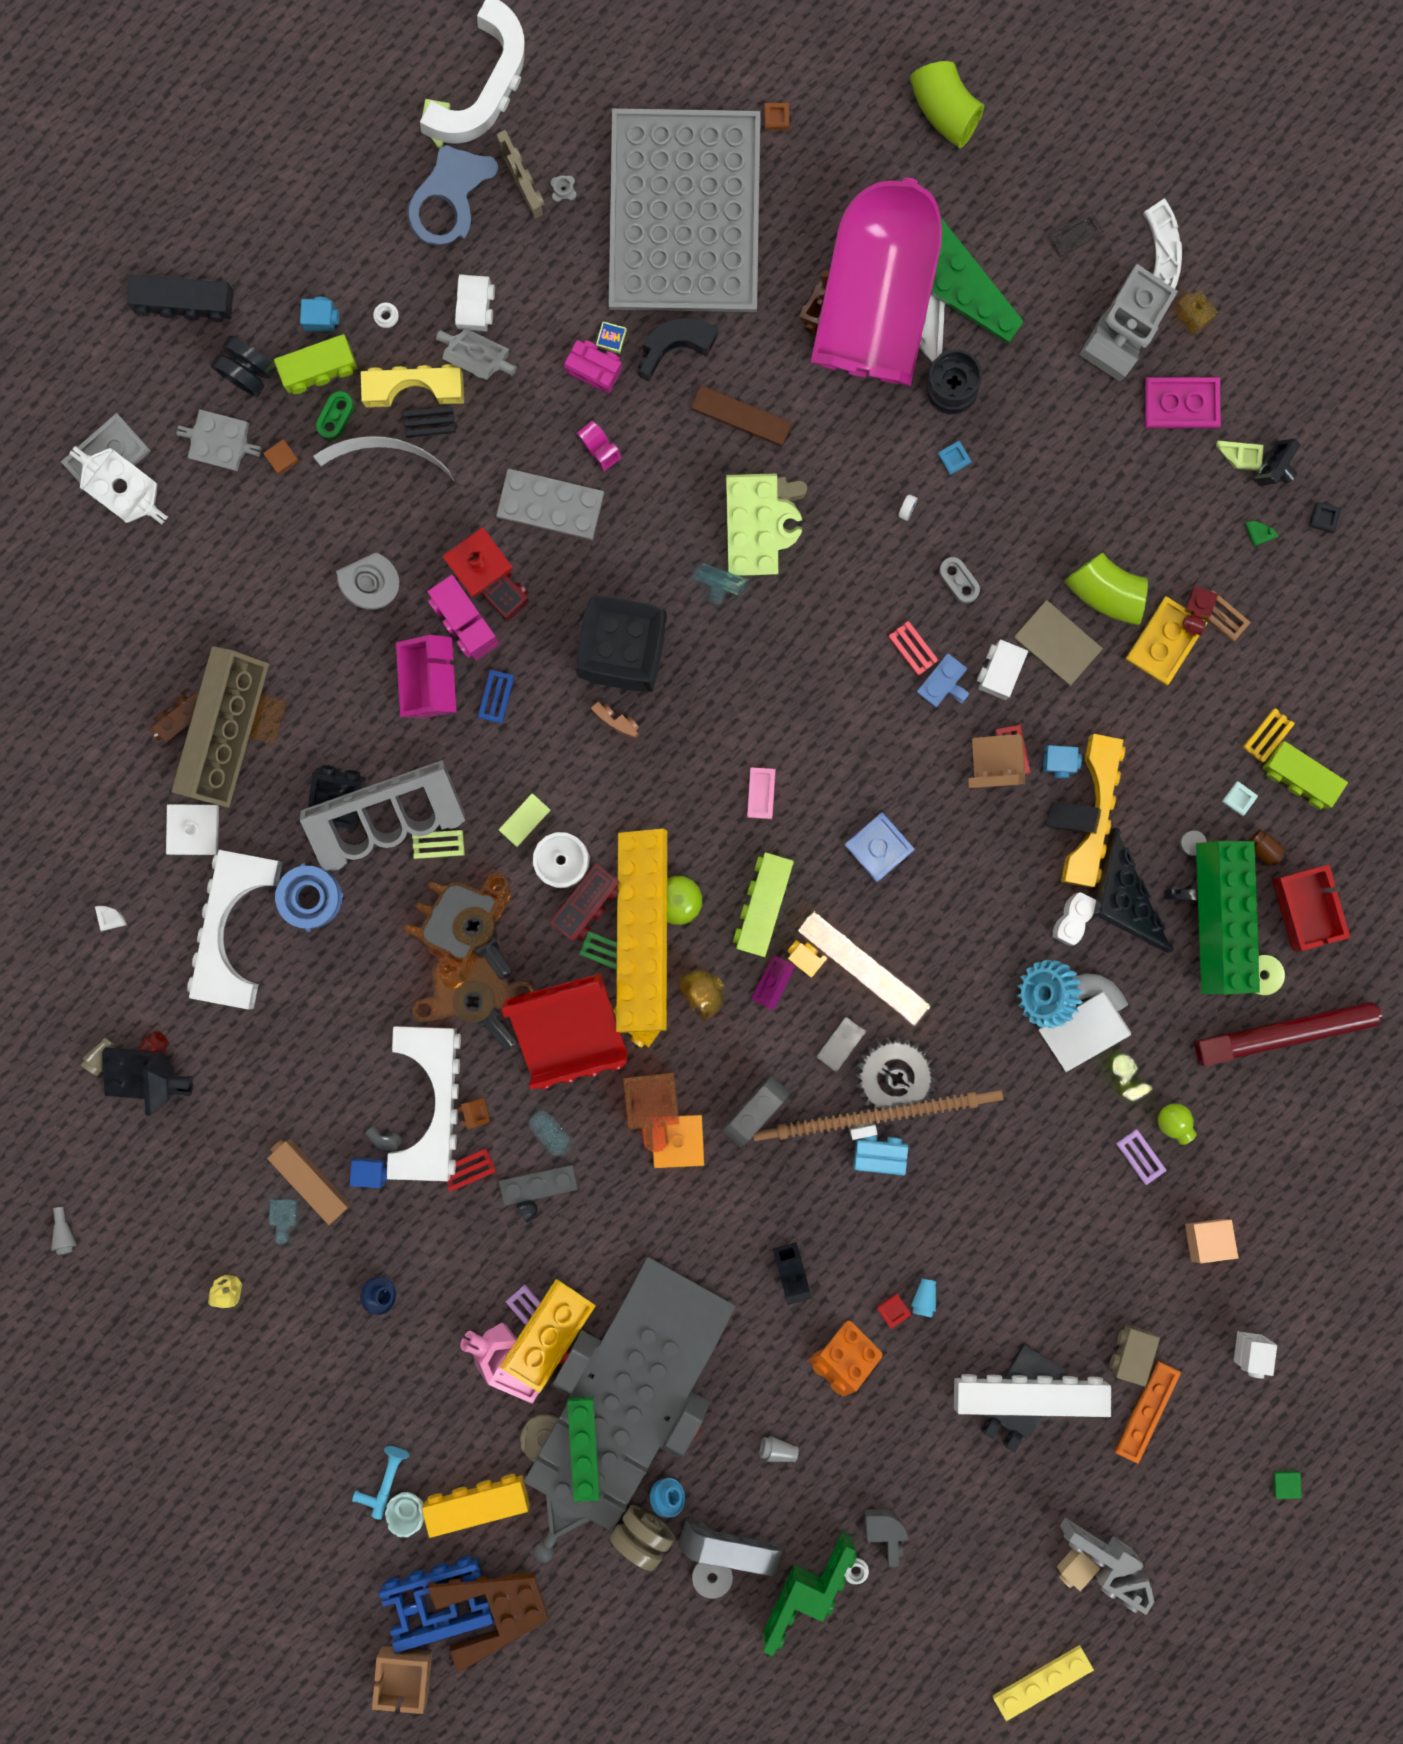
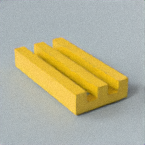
(1281, 719)

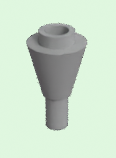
(62, 1237)

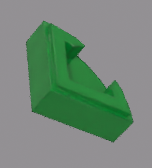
(1259, 533)

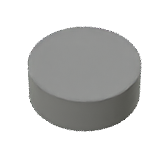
(1189, 840)

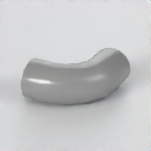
(1094, 984)

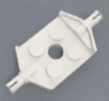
(98, 478)

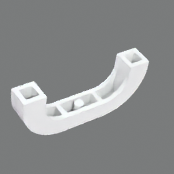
(473, 122)

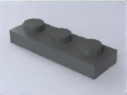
(538, 1185)

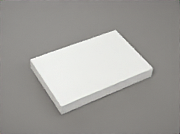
(1088, 1034)

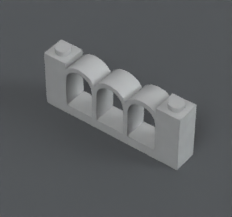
(334, 852)

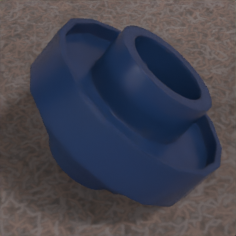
(378, 1295)

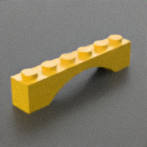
(1102, 759)

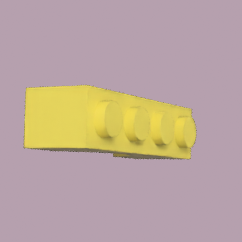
(381, 385)

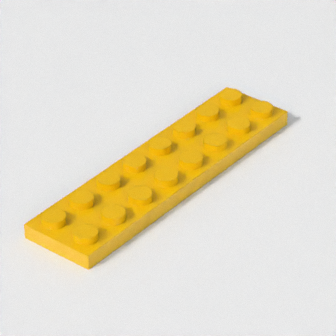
(642, 931)

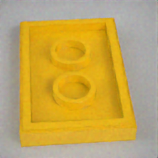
(1163, 642)

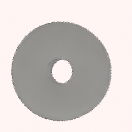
(711, 1588)

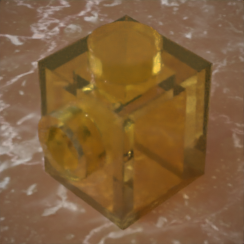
(1196, 311)

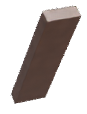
(741, 416)

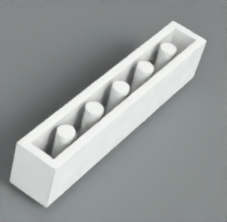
(1032, 1397)

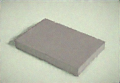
(113, 435)

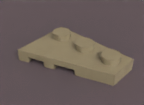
(522, 177)

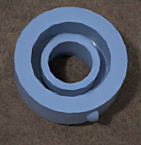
(288, 897)

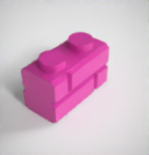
(593, 366)

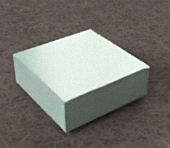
(1240, 798)

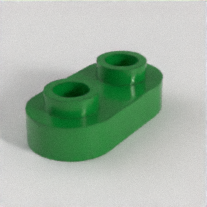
(334, 416)

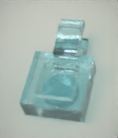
(283, 1214)

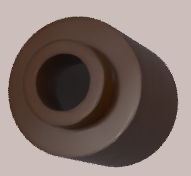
(1267, 848)

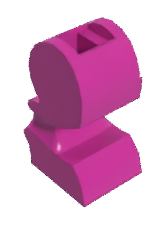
(599, 446)

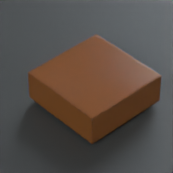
(776, 116)
(281, 457)

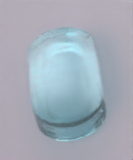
(550, 1133)

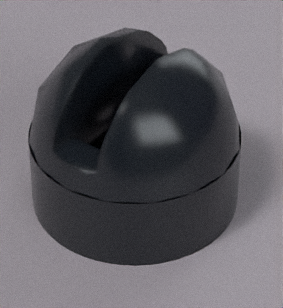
(528, 1210)

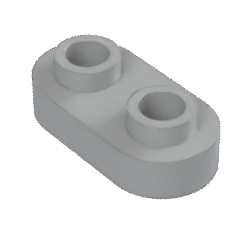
(961, 579)

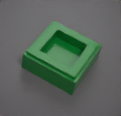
(1287, 1484)

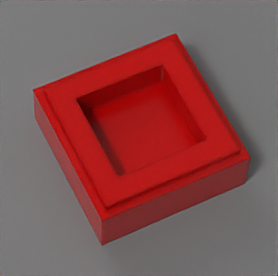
(893, 1311)

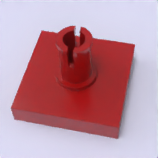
(477, 562)

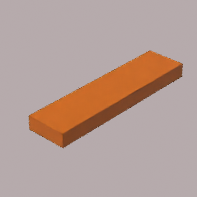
(1147, 1412)

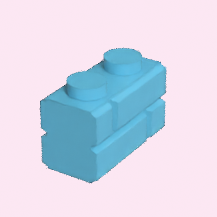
(880, 1155)

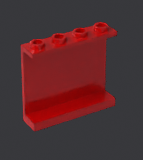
(566, 1031)

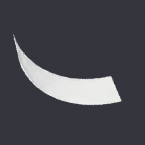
(370, 442)

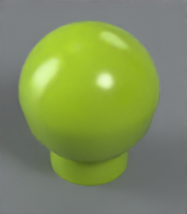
(1177, 1123)

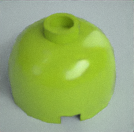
(683, 900)

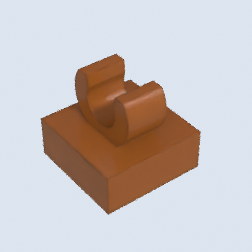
(474, 1113)

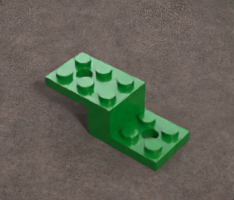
(809, 1593)

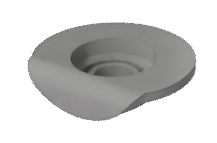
(369, 582)

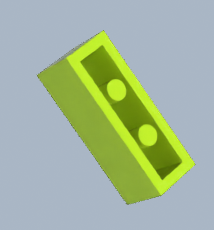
(316, 364)
(1304, 776)

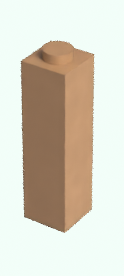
(308, 1180)

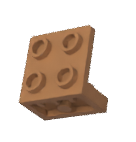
(998, 761)

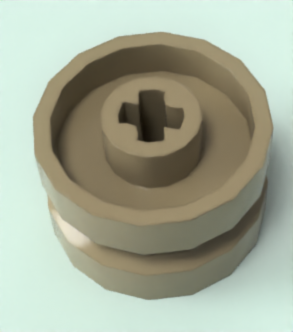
(642, 1538)

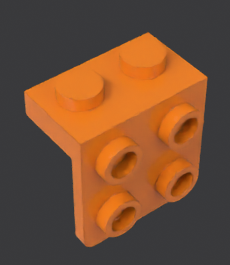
(846, 1359)

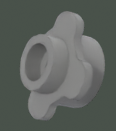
(563, 181)

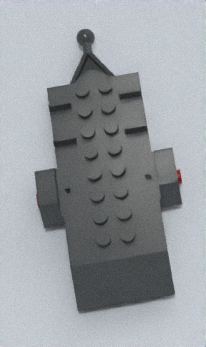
(638, 1382)

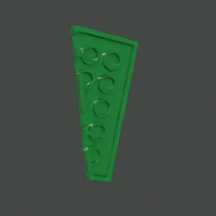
(970, 291)

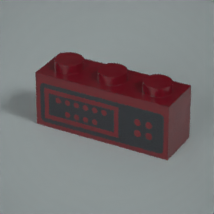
(506, 596)
(586, 903)

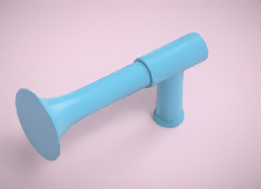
(395, 1456)

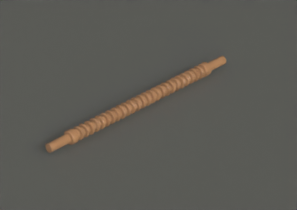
(971, 1100)

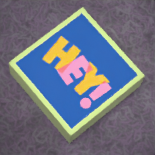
(611, 337)

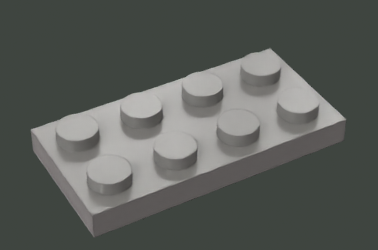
(550, 504)

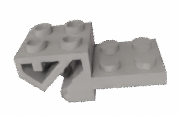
(1128, 323)
(1119, 1566)

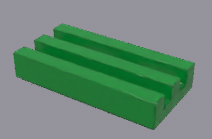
(601, 960)

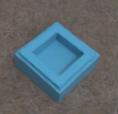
(954, 457)

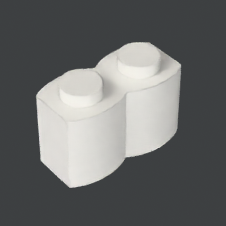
(473, 302)
(1077, 912)

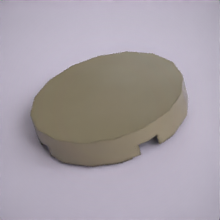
(536, 1433)

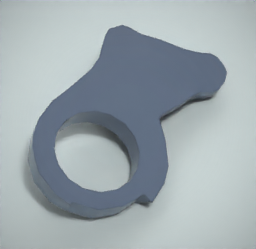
(451, 180)

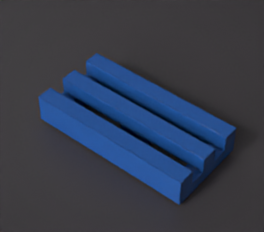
(491, 717)

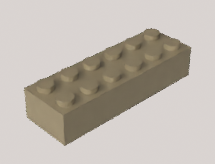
(220, 727)

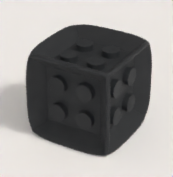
(621, 643)

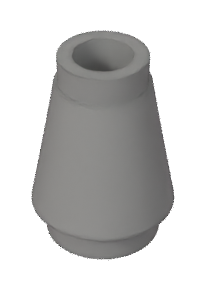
(777, 1450)

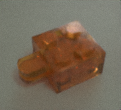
(652, 1107)

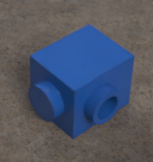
(368, 1172)

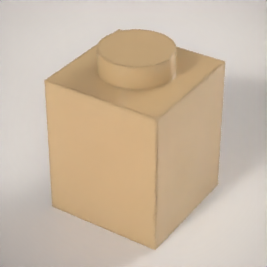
(1077, 1569)

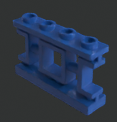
(440, 1624)

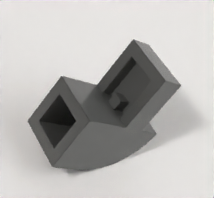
(886, 1527)

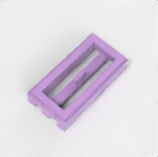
(1128, 1139)
(518, 1295)

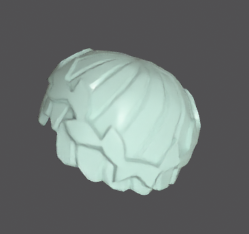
(404, 1514)

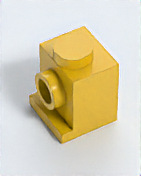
(805, 957)

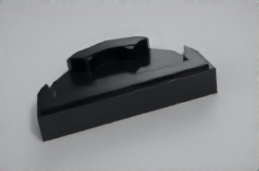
(1185, 894)

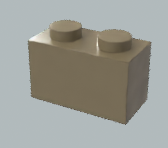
(1134, 1355)

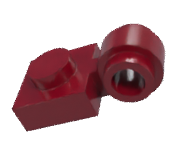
(1200, 606)

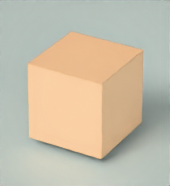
(1211, 1241)

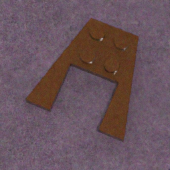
(514, 1606)

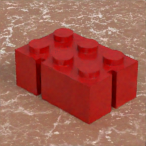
(1307, 912)

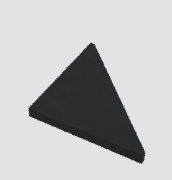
(1124, 897)

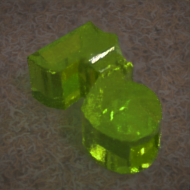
(1125, 1069)

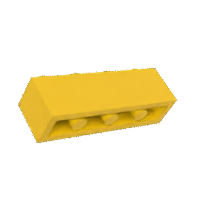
(475, 1506)

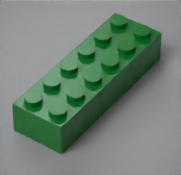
(1227, 917)

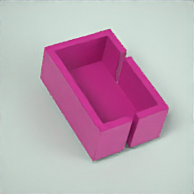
(462, 618)
(426, 677)

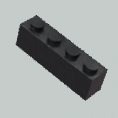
(180, 297)

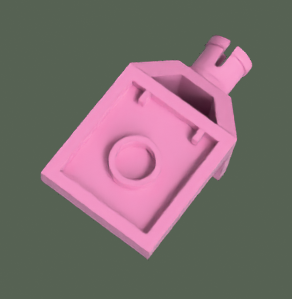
(489, 1354)

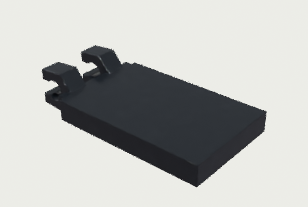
(1028, 1364)

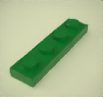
(583, 1449)

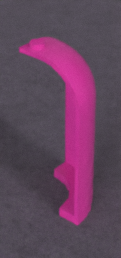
(880, 282)

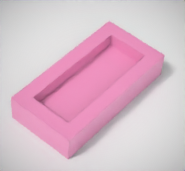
(761, 793)

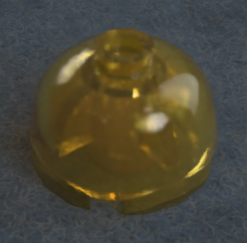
(703, 992)

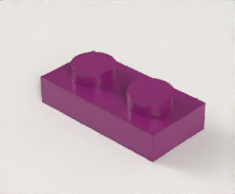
(773, 982)

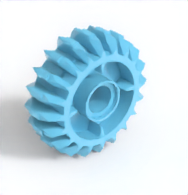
(1064, 994)

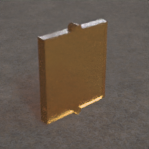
(267, 719)

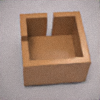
(404, 1675)

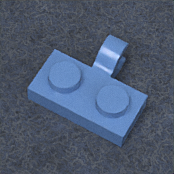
(944, 681)

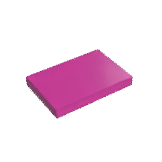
(1182, 402)

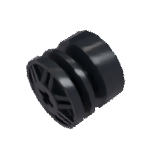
(956, 368)

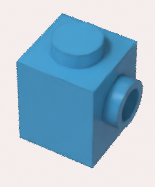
(318, 315)
(1061, 760)

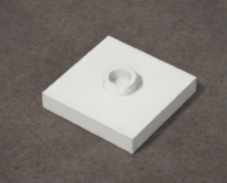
(192, 829)

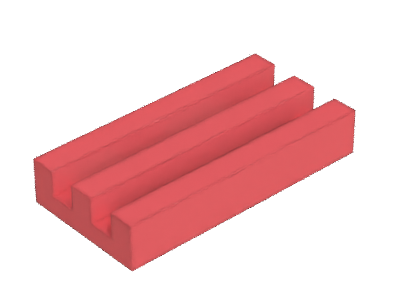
(900, 631)

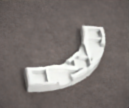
(1166, 242)

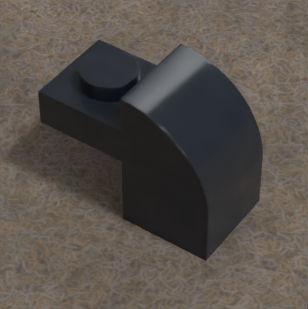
(792, 1273)

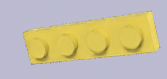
(1042, 1683)

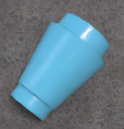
(925, 1298)

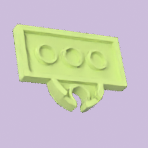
(756, 524)

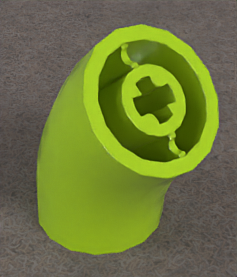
(946, 101)
(1110, 589)

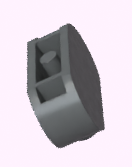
(755, 1111)

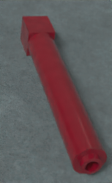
(1286, 1033)

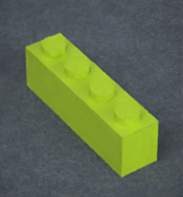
(764, 904)

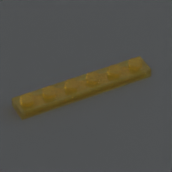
(863, 968)

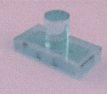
(720, 582)

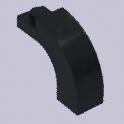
(674, 334)

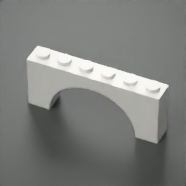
(213, 974)
(436, 1053)

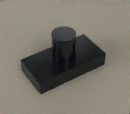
(1277, 463)

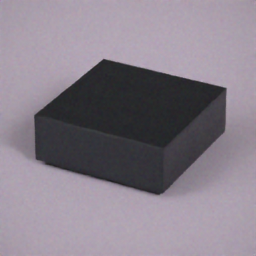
(1325, 517)

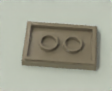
(1058, 643)

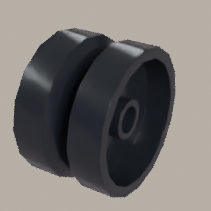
(243, 366)

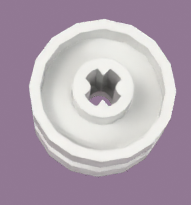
(574, 868)

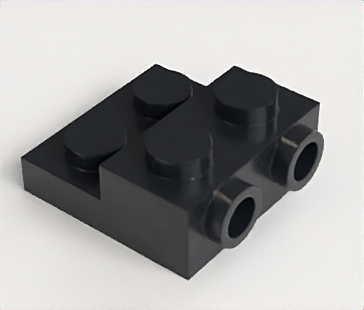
(330, 784)

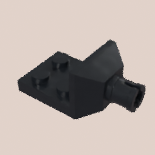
(142, 1076)

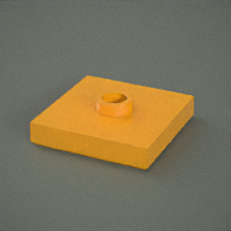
(684, 1144)

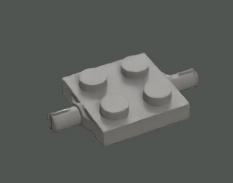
(475, 353)
(218, 440)

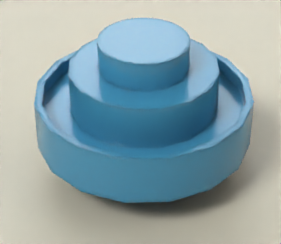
(667, 1497)

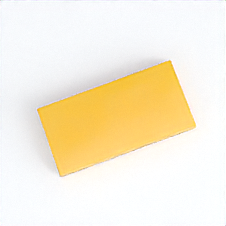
(547, 1336)

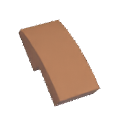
(621, 724)

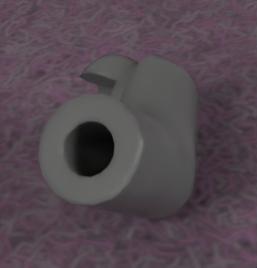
(382, 1142)

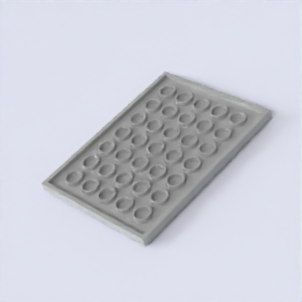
(684, 210)

